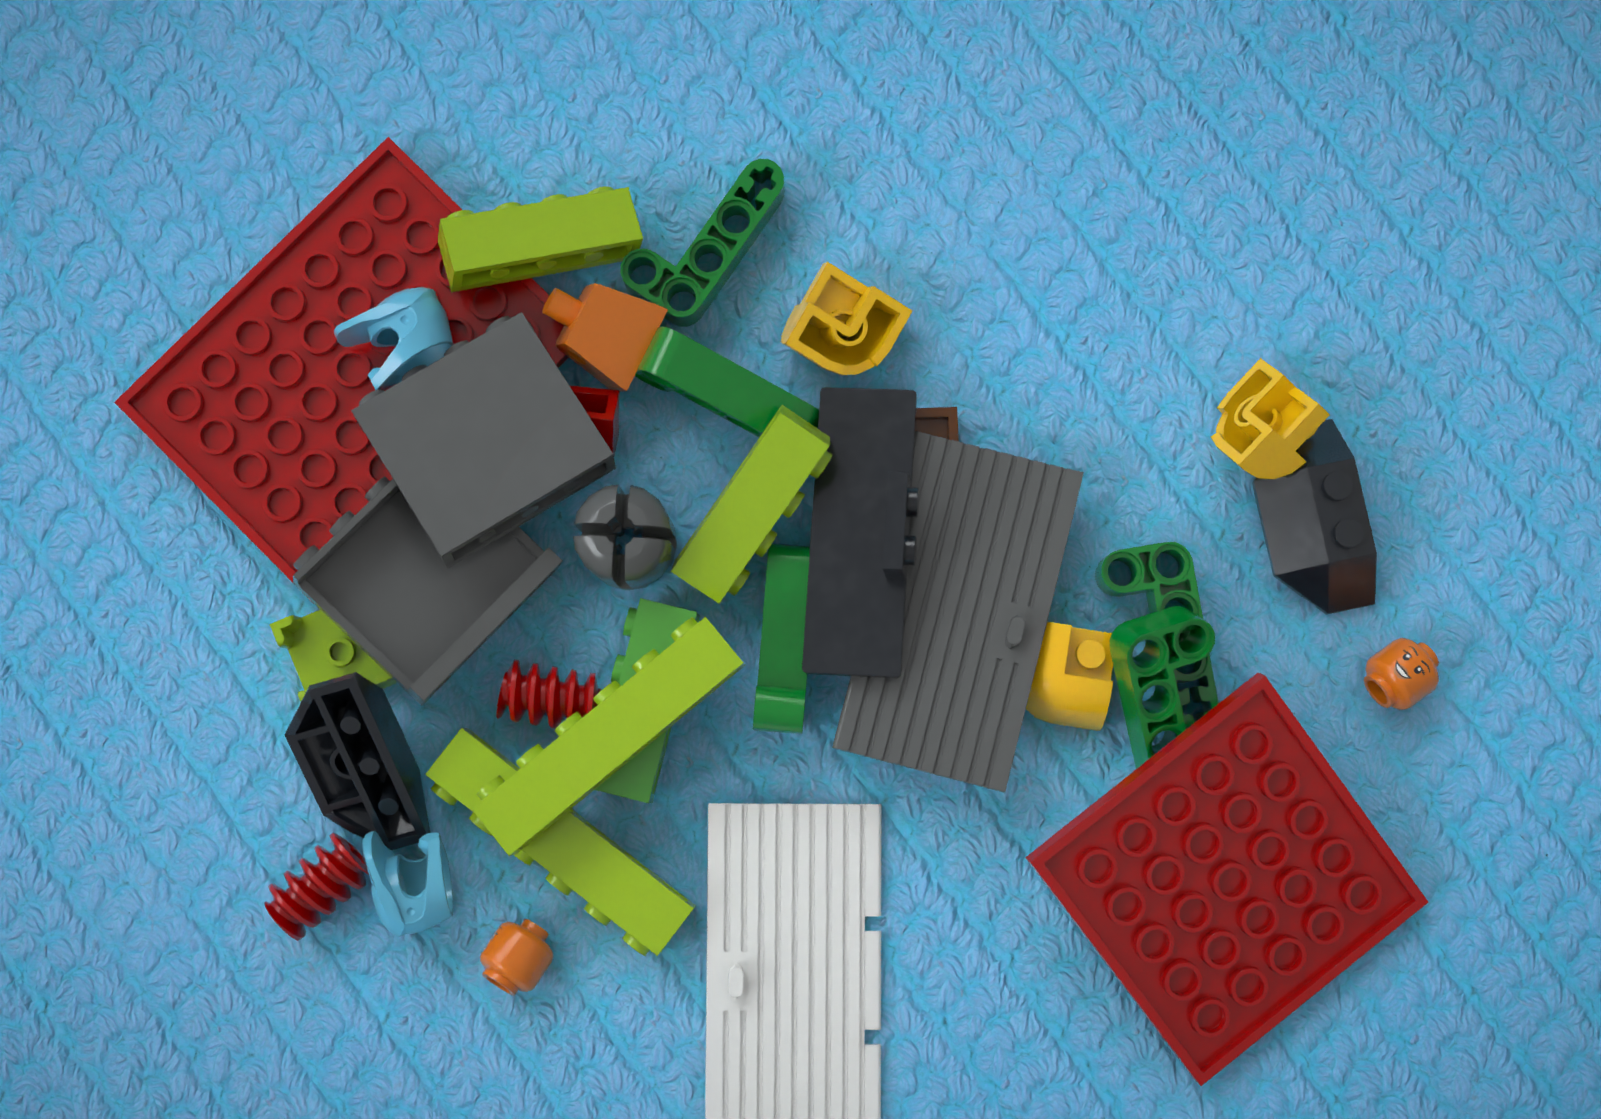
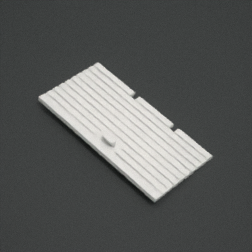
(792, 961)

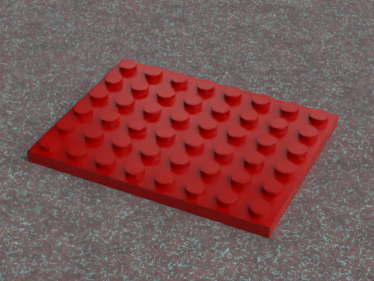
(264, 390)

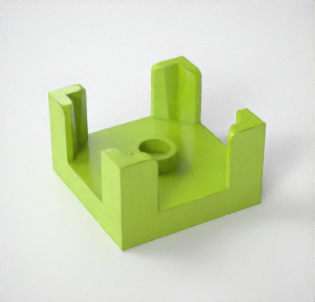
(324, 651)

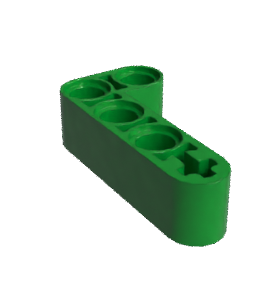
(711, 239)
(716, 382)
(1159, 592)
(1155, 668)
(781, 680)

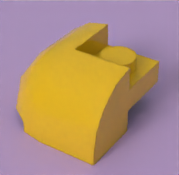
(844, 323)
(1266, 422)
(1072, 677)

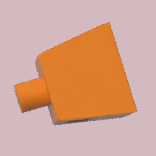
(605, 331)

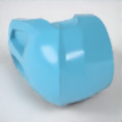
(408, 320)
(409, 892)

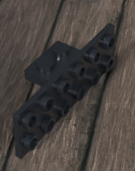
(861, 534)

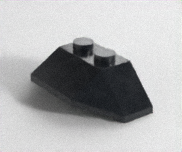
(1320, 526)
(359, 761)

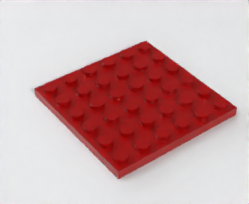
(1228, 878)

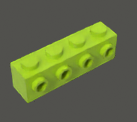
(538, 238)
(752, 504)

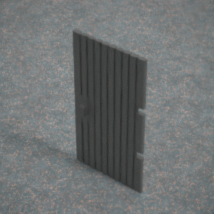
(973, 614)

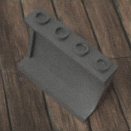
(484, 438)
(400, 599)

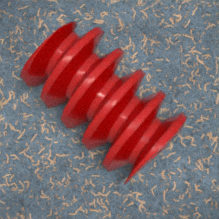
(545, 695)
(317, 887)

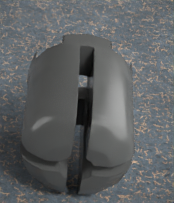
(606, 517)

